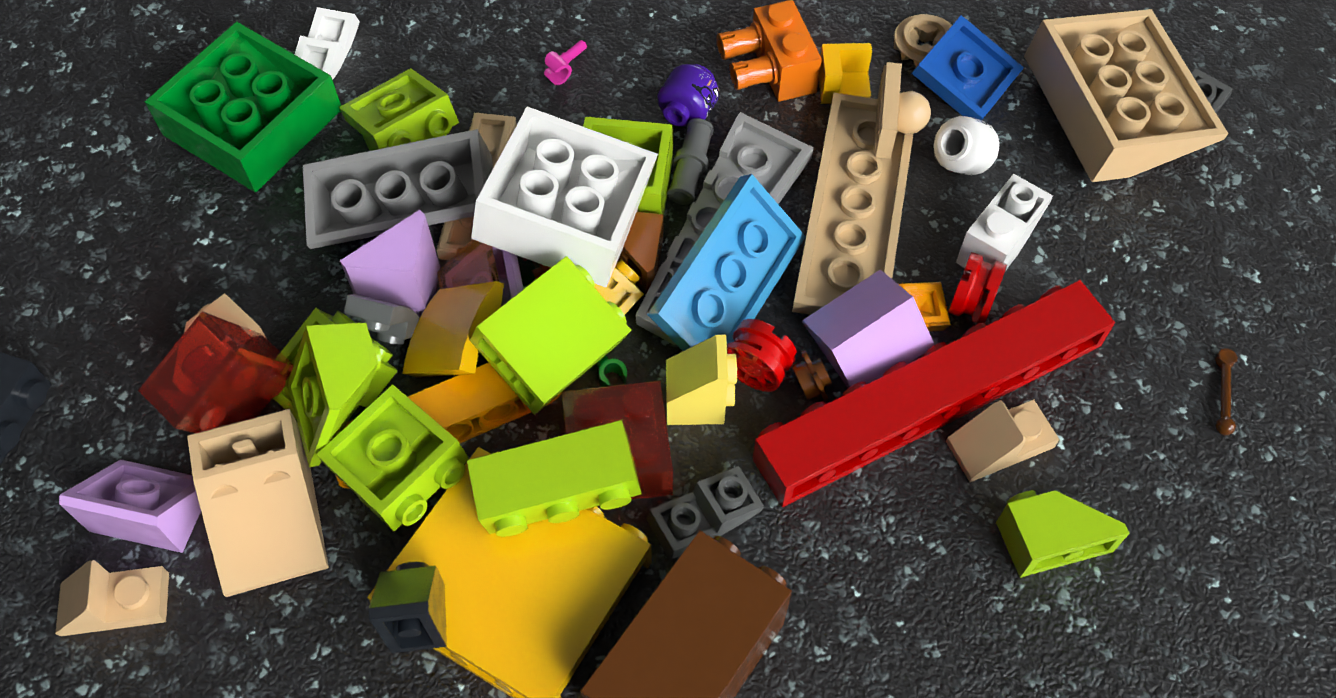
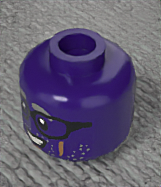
(688, 94)

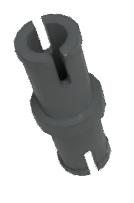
(690, 161)

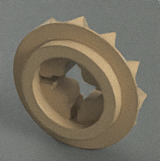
(916, 28)

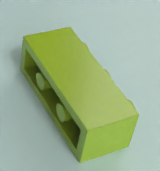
(554, 479)

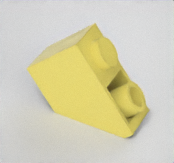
(701, 383)

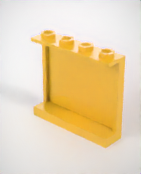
(527, 601)

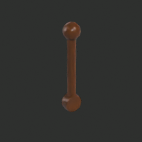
(1225, 359)

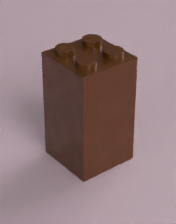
(697, 628)

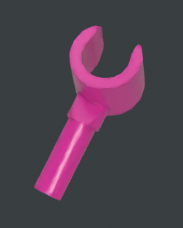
(559, 67)

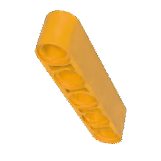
(470, 404)

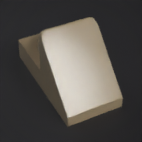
(1001, 438)
(107, 601)

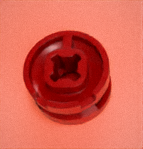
(975, 280)
(761, 354)

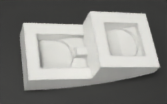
(328, 40)

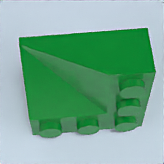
(245, 106)

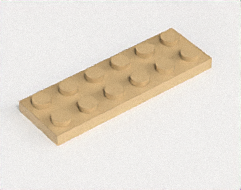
(853, 206)

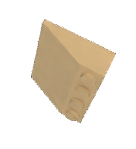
(1121, 92)

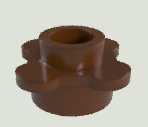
(812, 377)

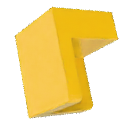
(844, 70)

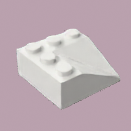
(562, 195)

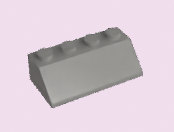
(381, 187)

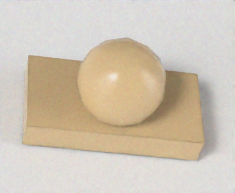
(897, 111)

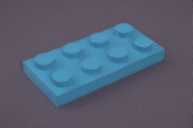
(728, 267)

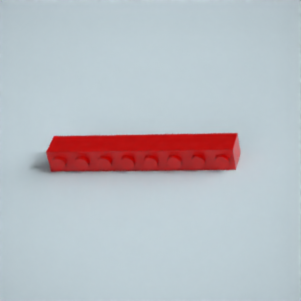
(929, 392)

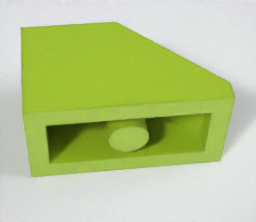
(1055, 531)

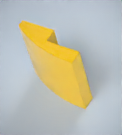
(444, 330)

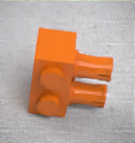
(783, 51)

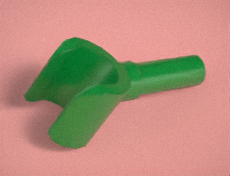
(610, 365)

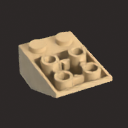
(257, 502)

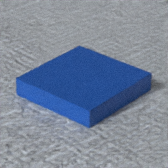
(967, 70)

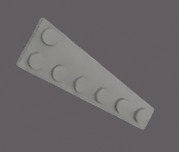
(748, 149)

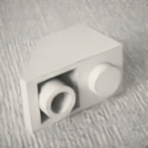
(1005, 223)

